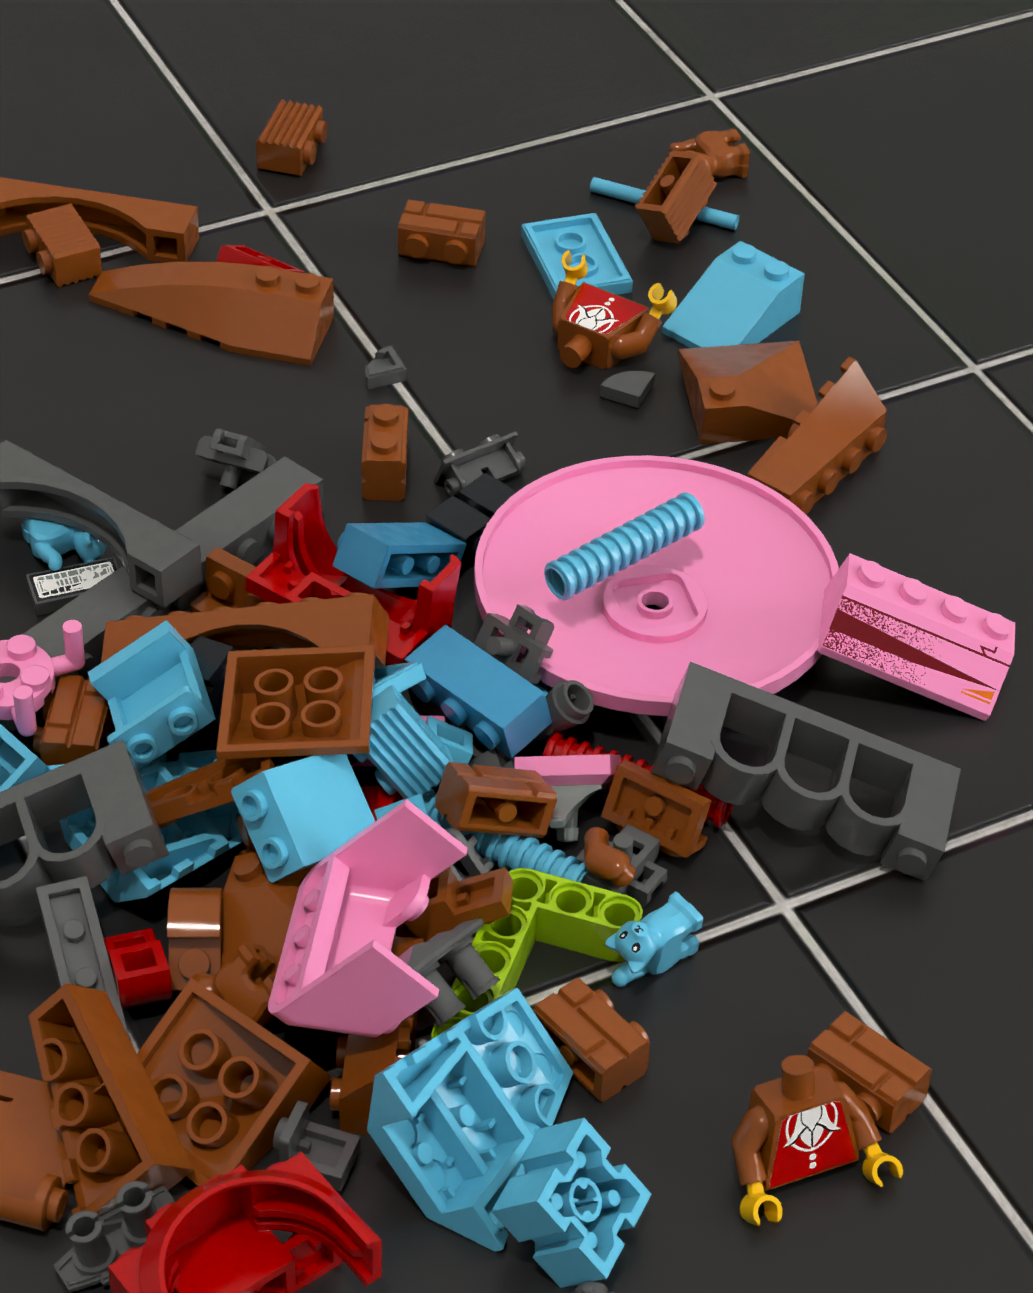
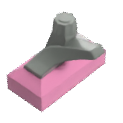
(574, 781)

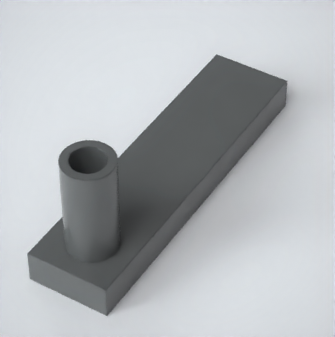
(77, 938)

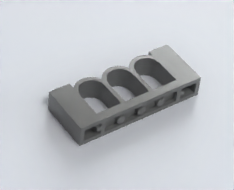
(922, 785)
(124, 832)

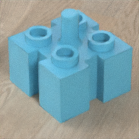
(571, 1203)

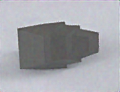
(461, 957)
(104, 1238)

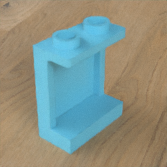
(154, 693)
(302, 812)

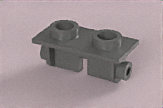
(491, 455)

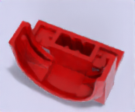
(304, 569)
(224, 1241)

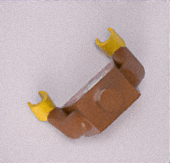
(600, 325)
(800, 1130)

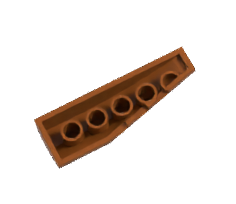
(240, 305)

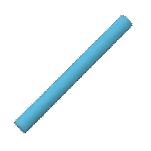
(632, 195)

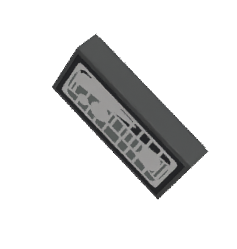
(54, 589)

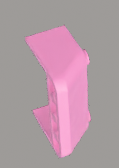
(342, 928)

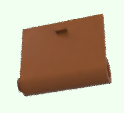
(30, 1154)

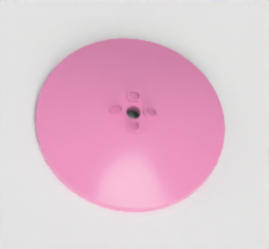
(728, 596)

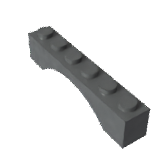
(155, 557)

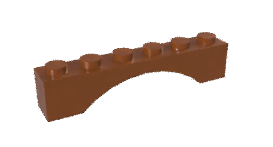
(151, 227)
(302, 624)

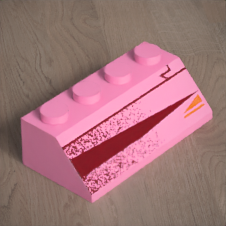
(916, 636)

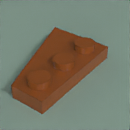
(204, 787)

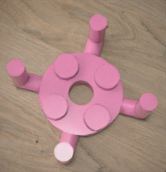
(35, 674)

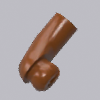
(606, 861)

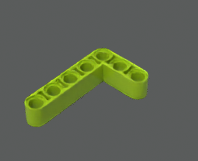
(548, 912)

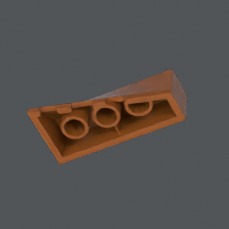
(826, 441)
(364, 1058)
(102, 1100)

